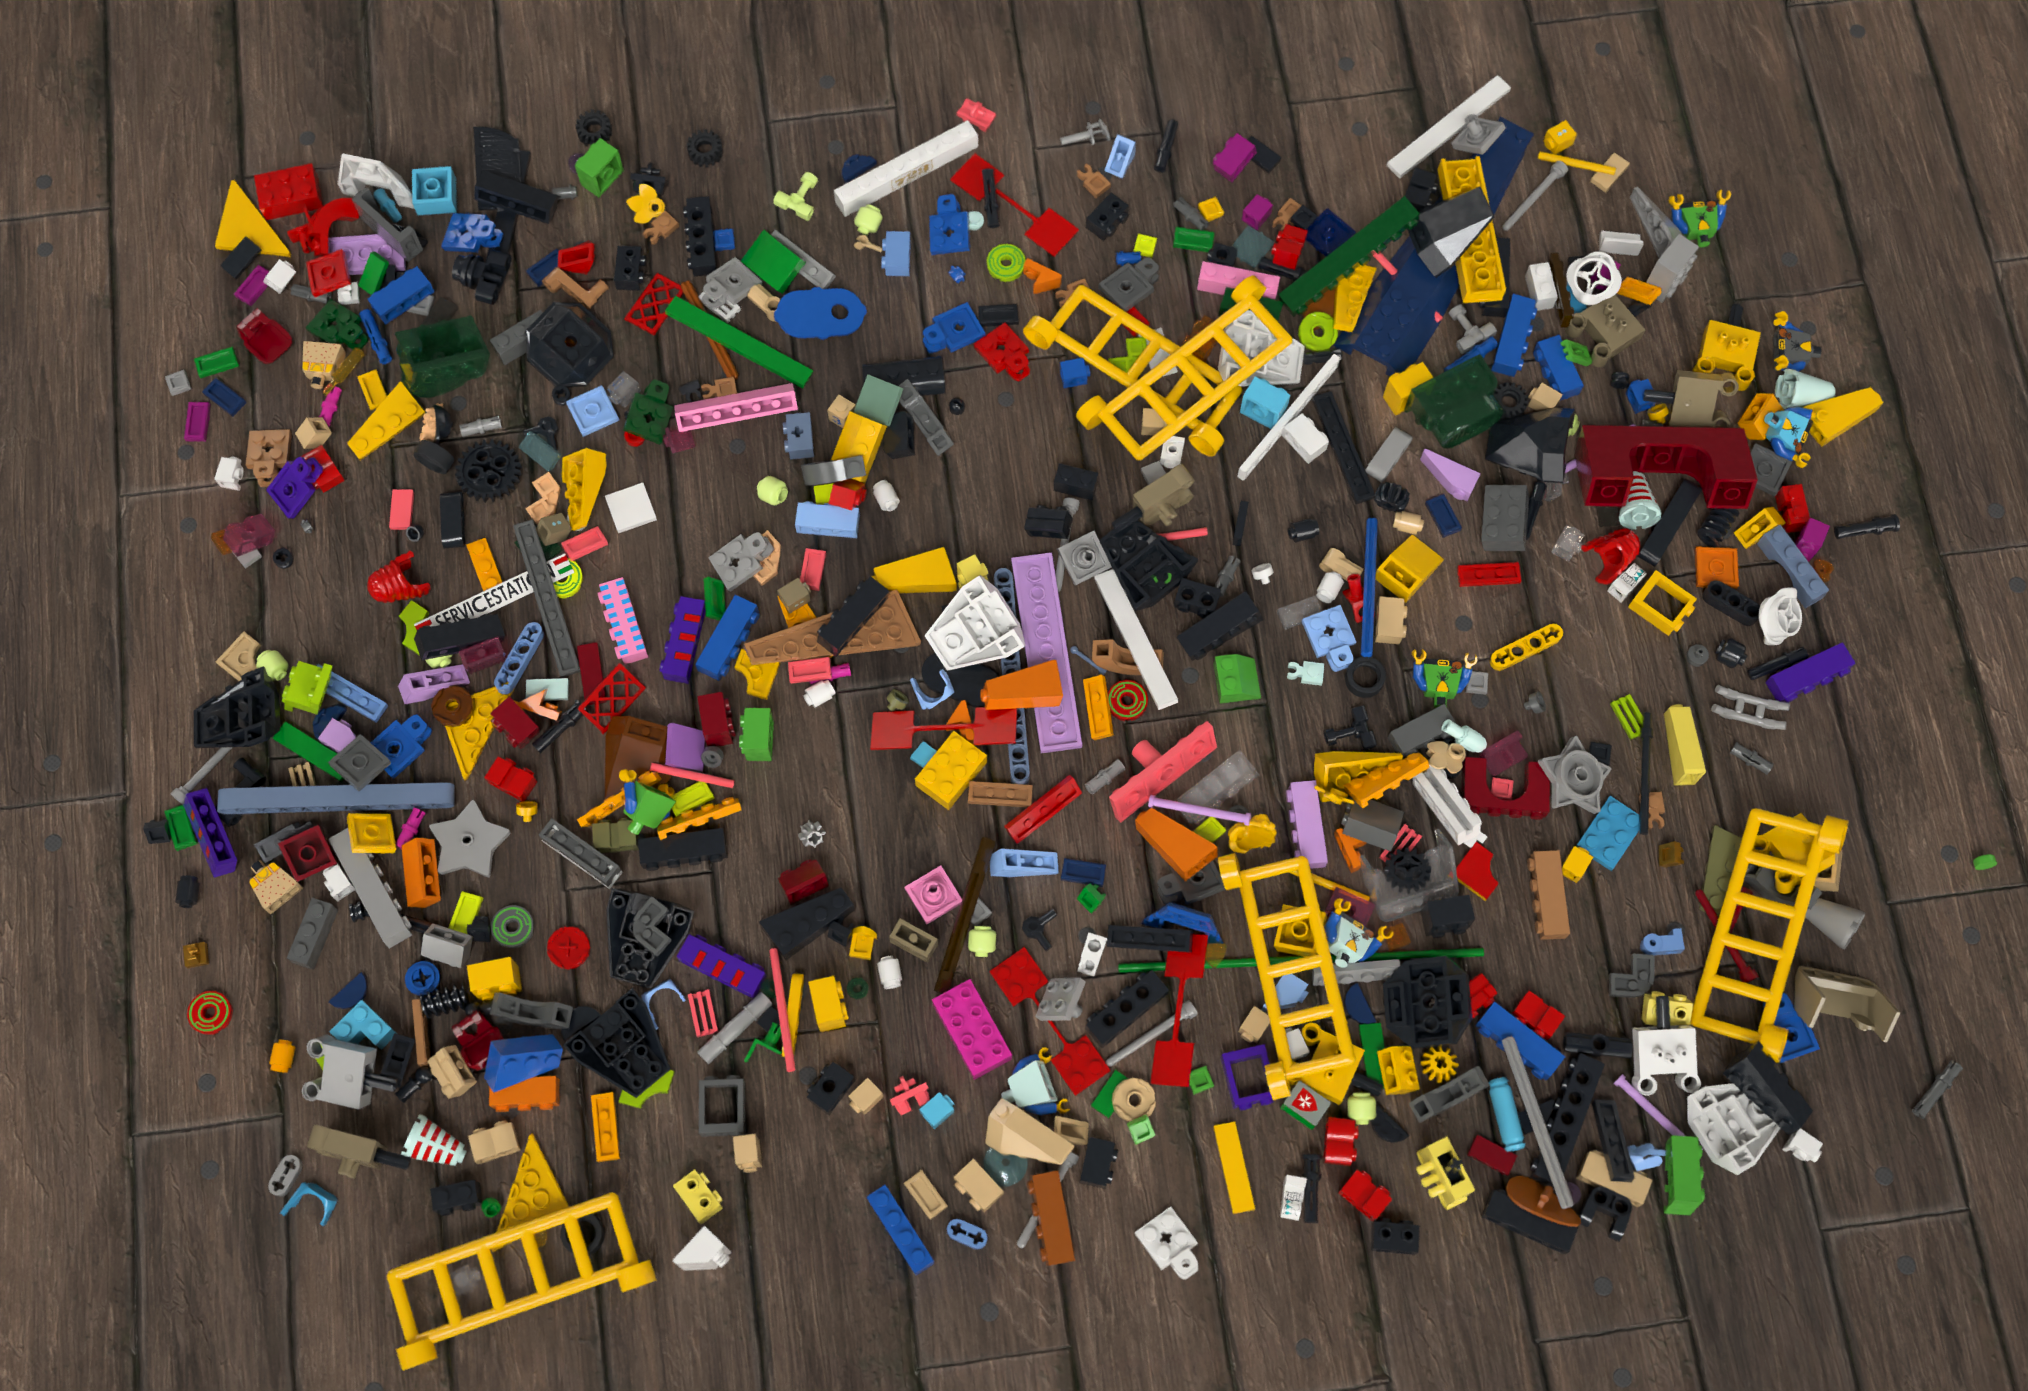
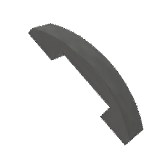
(925, 418)

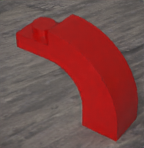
(318, 226)

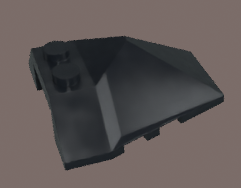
(1532, 443)

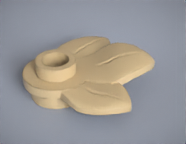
(1446, 756)

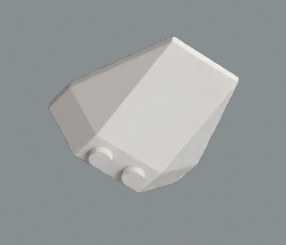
(358, 172)
(1252, 339)
(975, 627)
(1730, 1126)

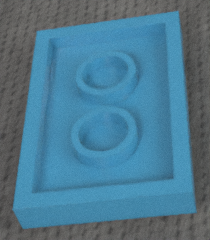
(1610, 833)

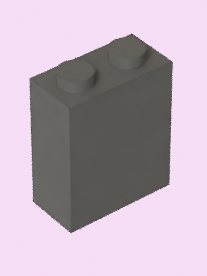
(1372, 824)

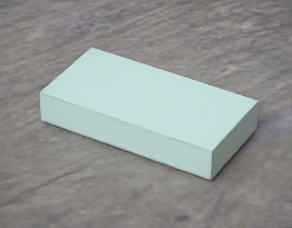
(557, 688)

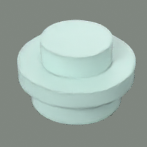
(976, 220)

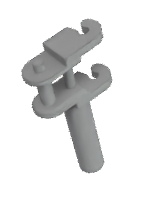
(1087, 134)

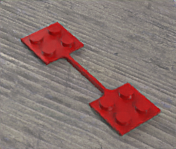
(1048, 230)
(897, 728)
(1174, 1058)
(1078, 1062)

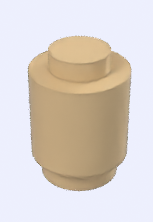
(1408, 522)

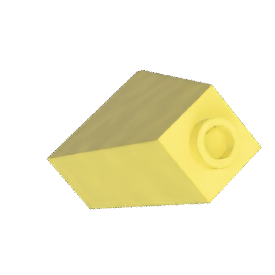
(1683, 746)

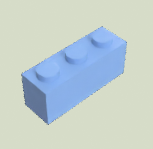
(826, 520)

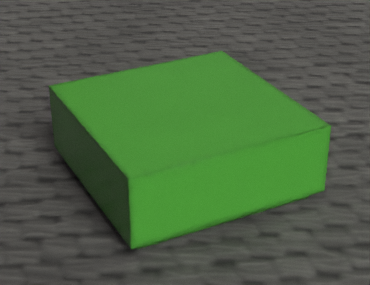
(1200, 1080)
(1140, 1129)

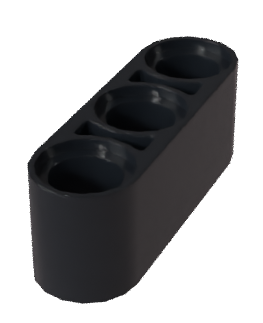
(452, 520)
(1727, 594)

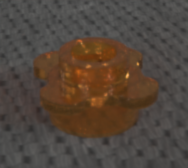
(1826, 566)

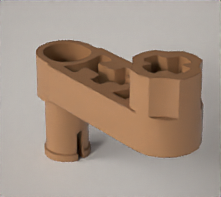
(558, 279)

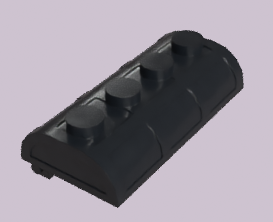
(923, 373)

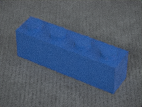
(1513, 335)
(727, 638)
(1534, 1051)
(900, 1230)

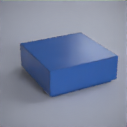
(724, 239)

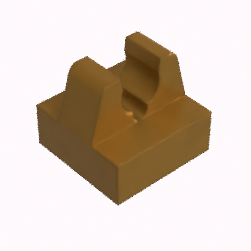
(1670, 854)
(195, 955)

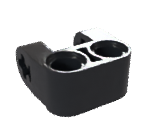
(1607, 1207)

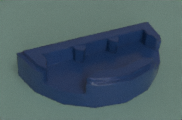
(856, 166)
(325, 716)
(351, 993)
(1357, 1006)

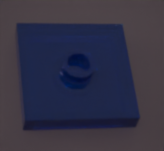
(1328, 232)

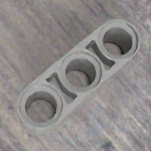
(1388, 454)

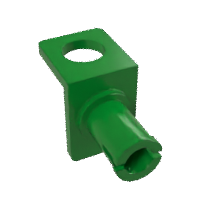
(769, 1042)

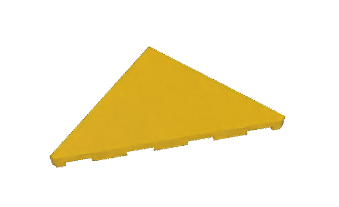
(243, 219)
(471, 737)
(533, 1191)

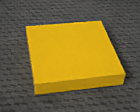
(371, 833)

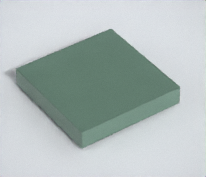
(878, 400)

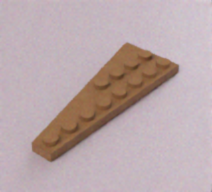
(885, 630)

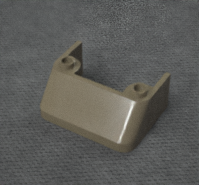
(1845, 997)

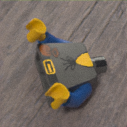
(1791, 346)

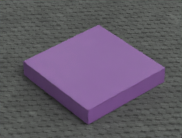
(684, 747)

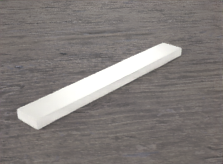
(1448, 127)
(1289, 415)
(1136, 639)

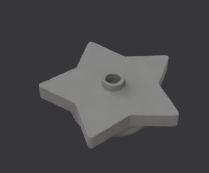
(1575, 777)
(478, 852)

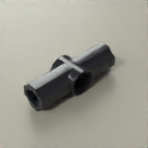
(1610, 1045)

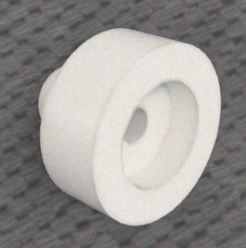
(1262, 572)

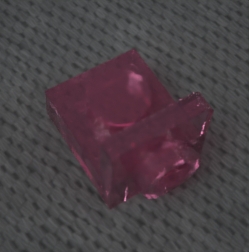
(678, 440)

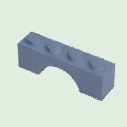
(1780, 547)

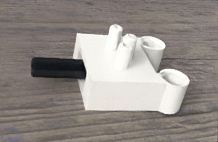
(1664, 1051)

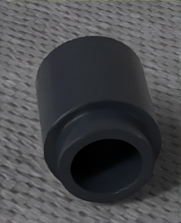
(1303, 530)
(187, 891)

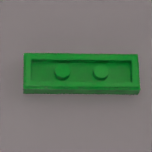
(1372, 1041)

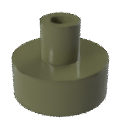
(897, 700)

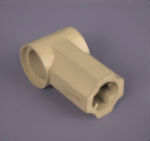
(763, 300)
(1337, 562)

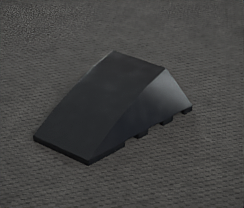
(1140, 556)

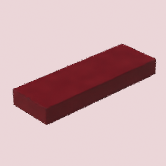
(591, 670)

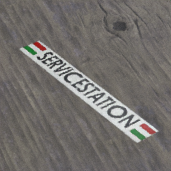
(497, 596)

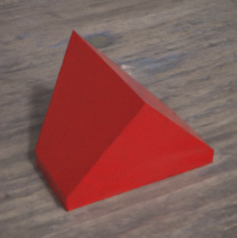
(577, 259)

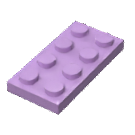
(358, 250)

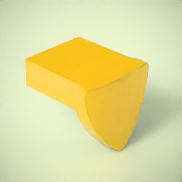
(862, 942)

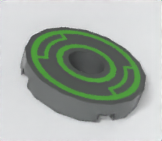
(504, 918)

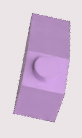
(1453, 476)
(426, 684)
(337, 735)

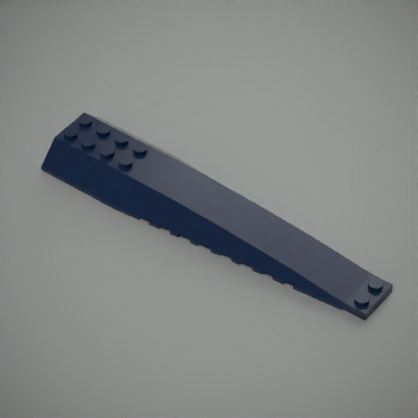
(1402, 306)

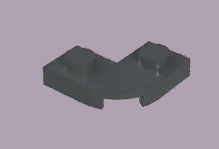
(645, 926)
(1637, 982)

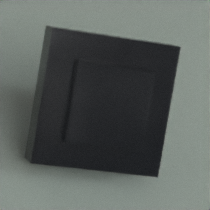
(479, 929)

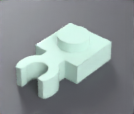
(1310, 672)

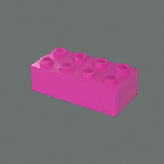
(972, 1029)

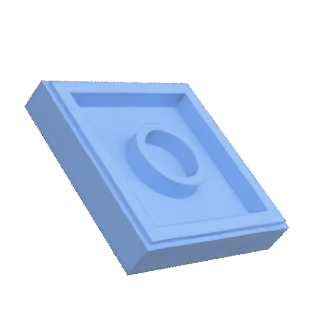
(592, 411)

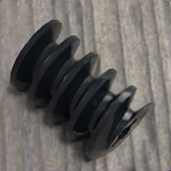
(1716, 525)
(444, 1001)

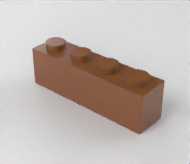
(1051, 1218)

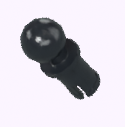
(482, 1008)
(422, 1075)

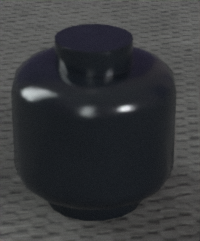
(1731, 653)

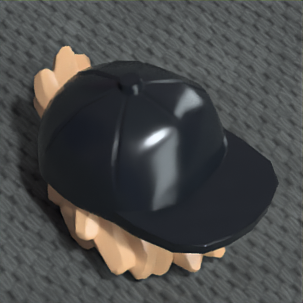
(437, 424)

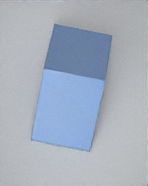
(1121, 156)

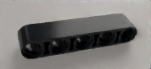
(1670, 522)

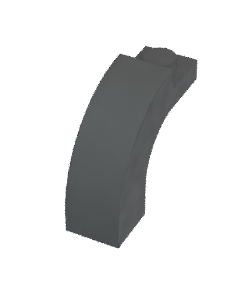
(833, 470)
(1763, 882)
(531, 1013)
(1449, 1095)

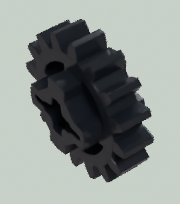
(1417, 867)

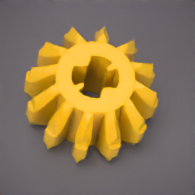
(1431, 1062)

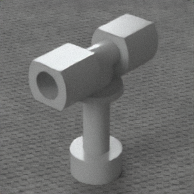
(1473, 333)

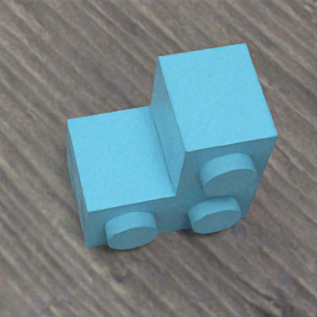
(363, 1022)

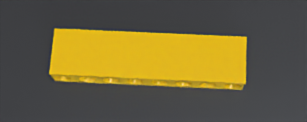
(1480, 265)

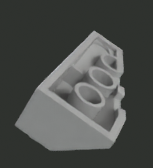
(1656, 223)

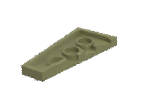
(1720, 864)

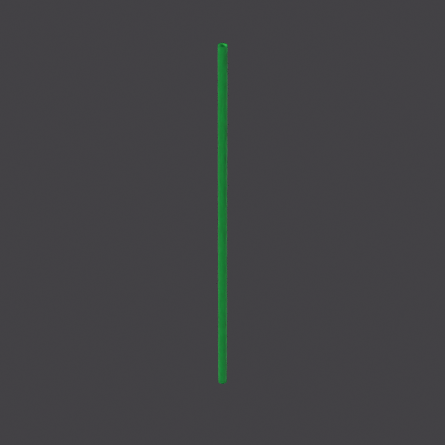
(1251, 962)

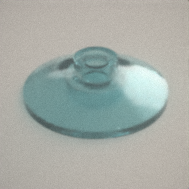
(1002, 1174)

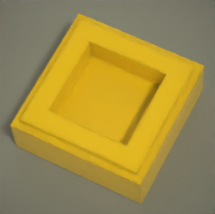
(1211, 209)

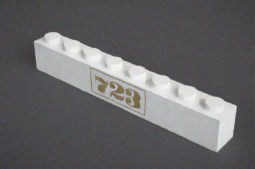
(906, 168)

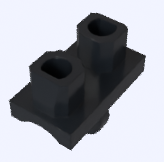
(657, 182)

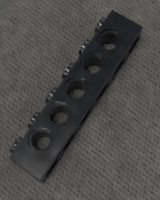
(1591, 1071)

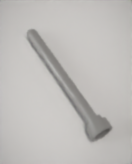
(1557, 171)
(1072, 506)
(179, 793)
(1187, 1011)
(1068, 1163)

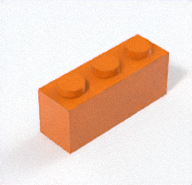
(420, 873)
(533, 1092)

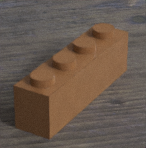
(1549, 895)

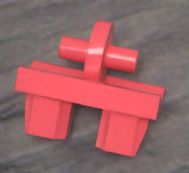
(976, 114)
(900, 1101)

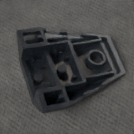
(240, 715)

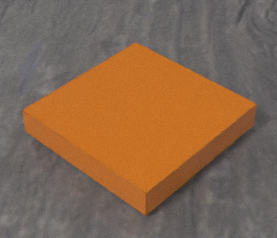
(1716, 564)

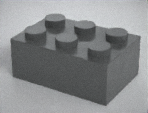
(1505, 518)

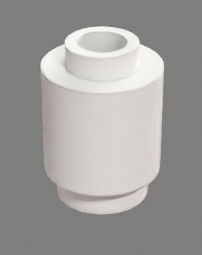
(886, 495)
(1329, 587)
(819, 693)
(889, 972)

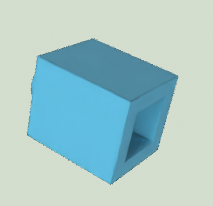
(937, 1110)

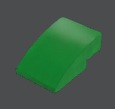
(773, 261)

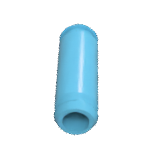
(1506, 1114)

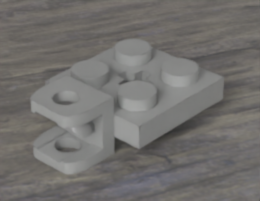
(722, 289)
(749, 553)

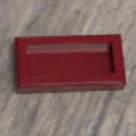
(1492, 1155)

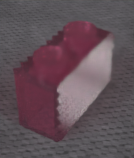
(483, 655)

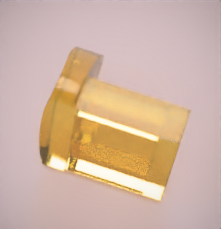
(1215, 954)

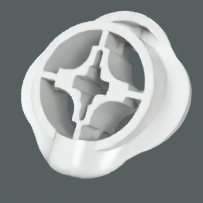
(1601, 259)
(1780, 616)

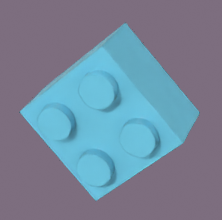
(434, 190)
(1264, 402)

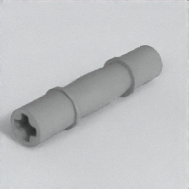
(734, 1028)

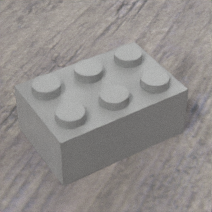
(1673, 266)

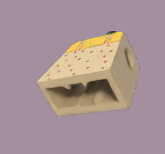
(321, 361)
(272, 885)

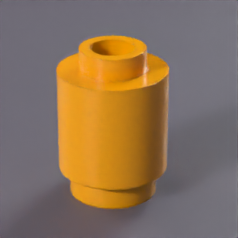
(282, 1056)

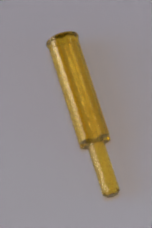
(344, 369)

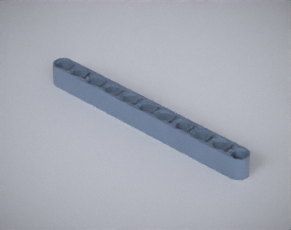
(1007, 667)
(335, 798)

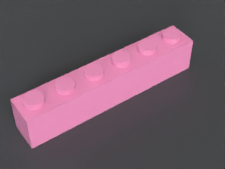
(735, 407)

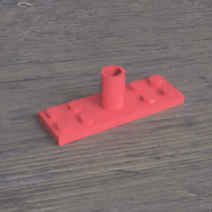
(1161, 769)

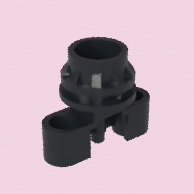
(484, 277)

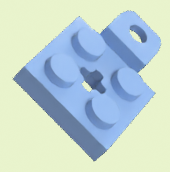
(1331, 646)

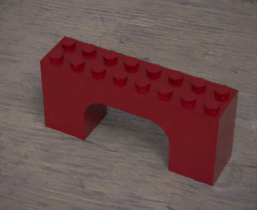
(1712, 456)

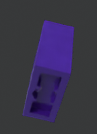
(1240, 1056)

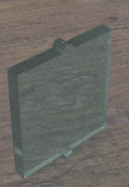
(1252, 246)

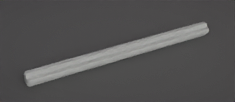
(1537, 1122)

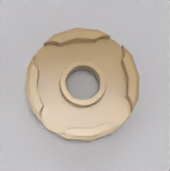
(1121, 1097)

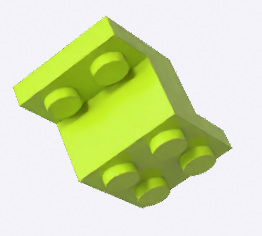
(306, 687)

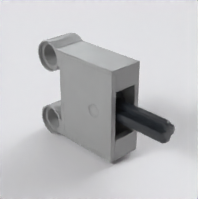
(346, 1073)

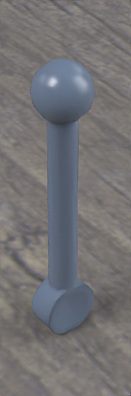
(1074, 650)

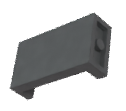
(403, 242)

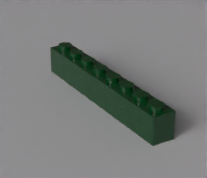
(1349, 256)

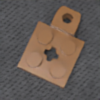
(267, 463)

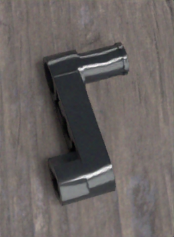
(253, 779)

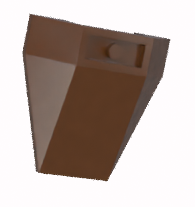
(633, 746)

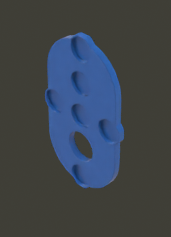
(810, 315)

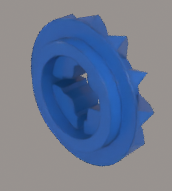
(414, 973)

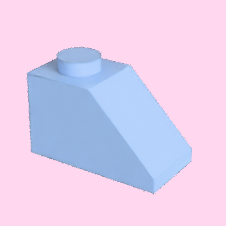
(1290, 991)

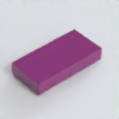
(252, 286)
(197, 421)

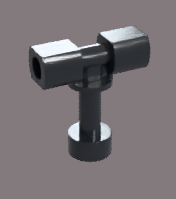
(1358, 728)

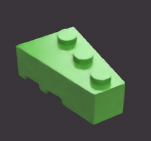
(1683, 1175)

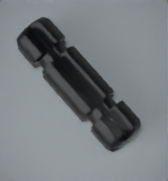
(1321, 356)

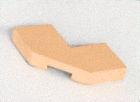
(550, 493)
(771, 563)

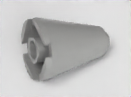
(1835, 921)

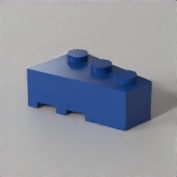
(521, 1059)

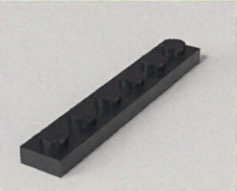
(1343, 447)

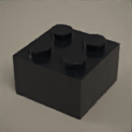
(1447, 916)

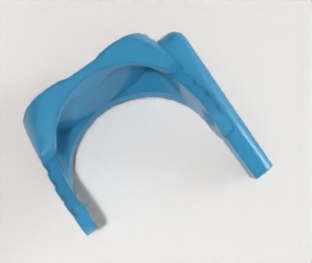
(328, 1199)

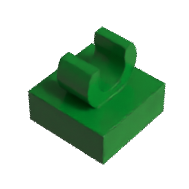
(1091, 898)

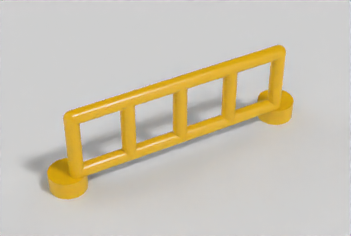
(1247, 297)
(1043, 333)
(1280, 1072)

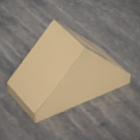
(1072, 1130)

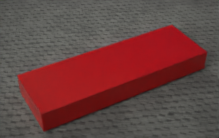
(1489, 574)

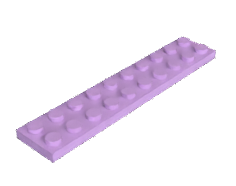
(1044, 642)

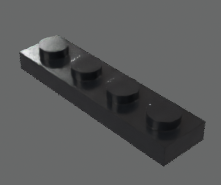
(1150, 938)
(1613, 1141)

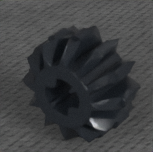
(1392, 497)

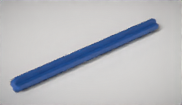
(1369, 587)

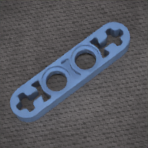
(516, 657)

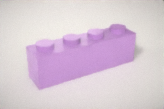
(1307, 823)

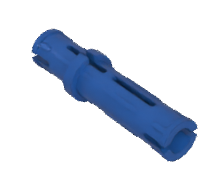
(378, 343)
(1482, 349)

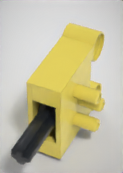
(1446, 1171)

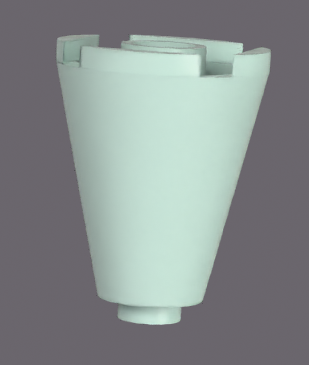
(1801, 389)

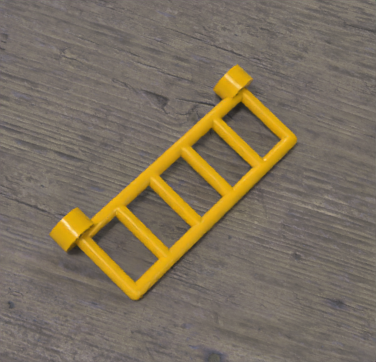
(1826, 837)
(629, 1273)

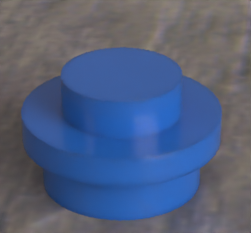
(957, 274)

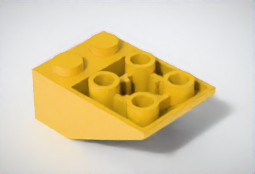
(1408, 568)

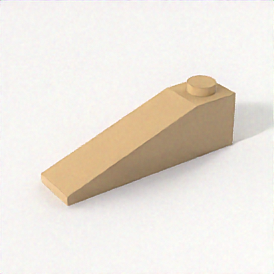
(1021, 1135)

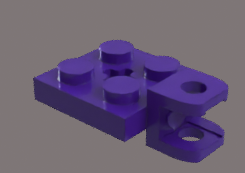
(300, 479)

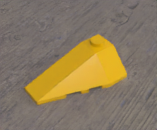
(583, 477)
(1339, 767)

